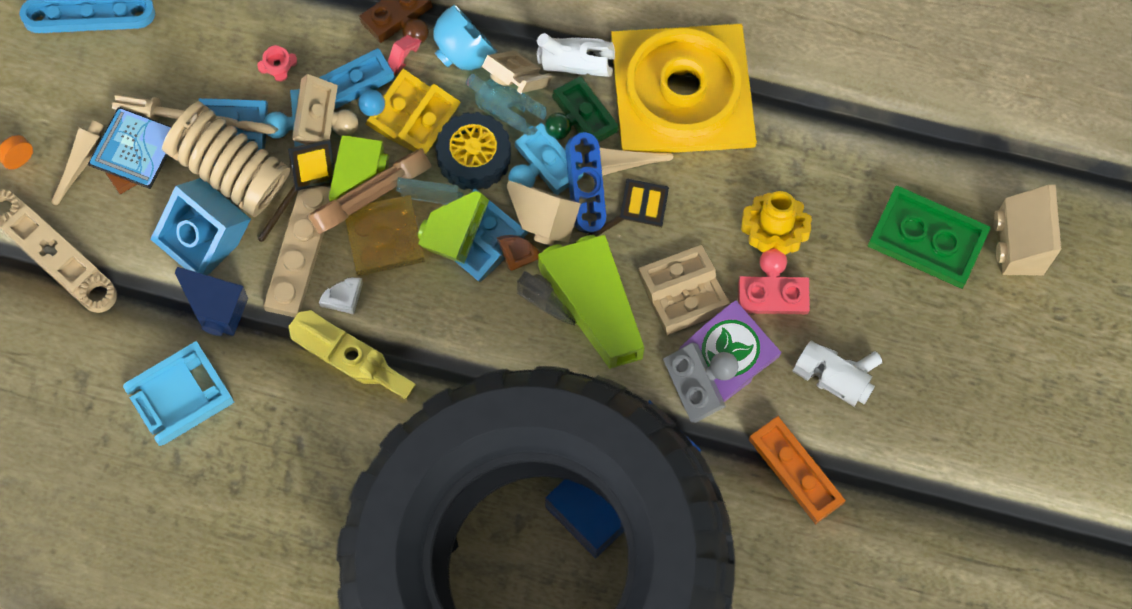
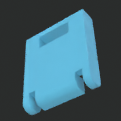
(173, 398)

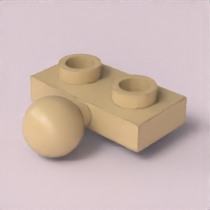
(316, 112)

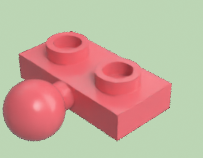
(774, 293)

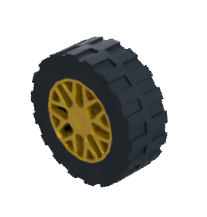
(473, 151)

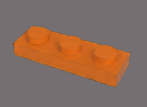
(796, 470)

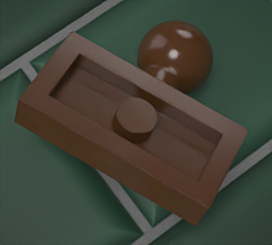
(392, 15)

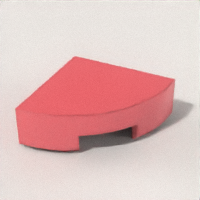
(400, 50)

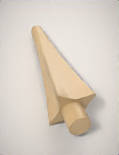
(81, 153)
(619, 160)

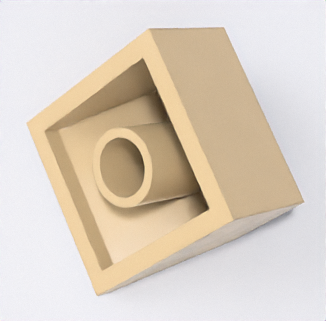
(1028, 232)

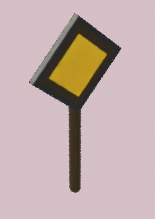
(310, 167)

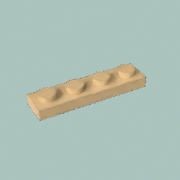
(297, 255)

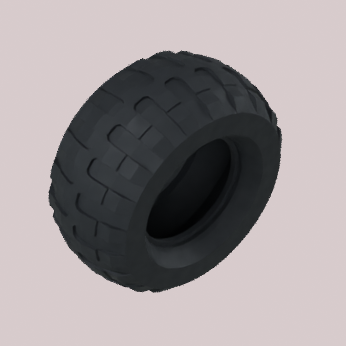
(524, 428)

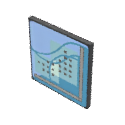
(131, 148)

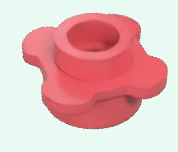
(272, 55)

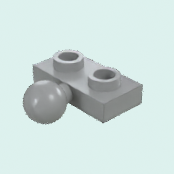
(696, 380)

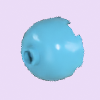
(460, 41)

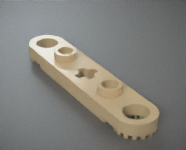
(66, 266)

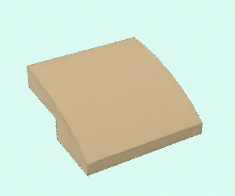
(683, 289)

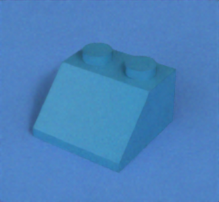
(199, 227)

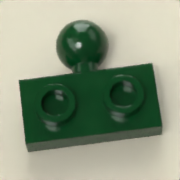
(580, 110)

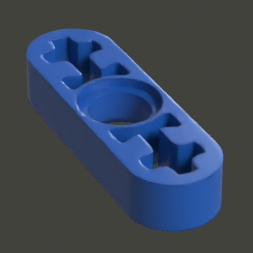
(595, 171)

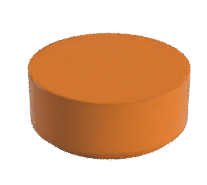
(15, 152)

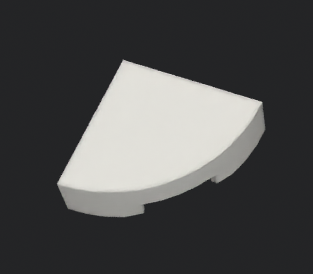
(342, 295)

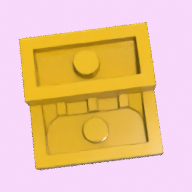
(413, 112)

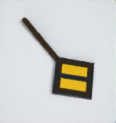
(641, 204)

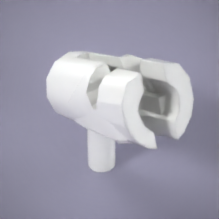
(573, 55)
(838, 376)

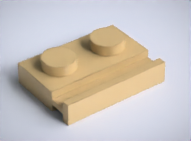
(513, 68)

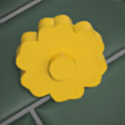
(776, 222)

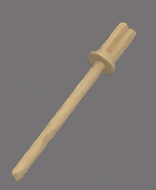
(152, 109)

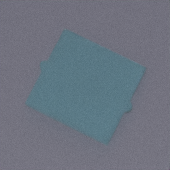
(428, 191)

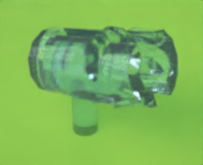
(499, 99)

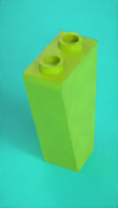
(593, 292)

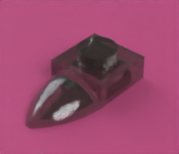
(539, 292)

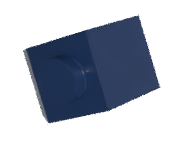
(213, 300)

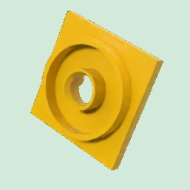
(665, 122)

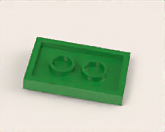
(929, 237)

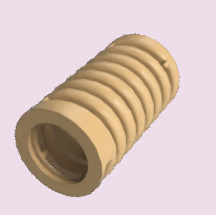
(230, 152)

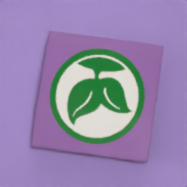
(739, 335)

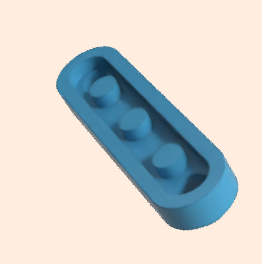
(85, 15)

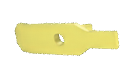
(332, 346)

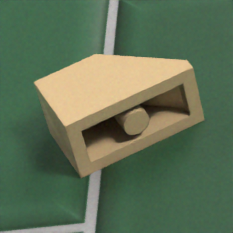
(543, 213)

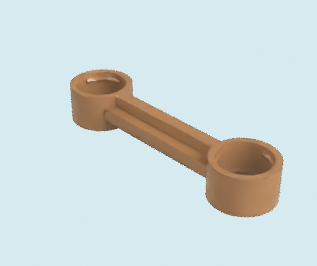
(340, 208)

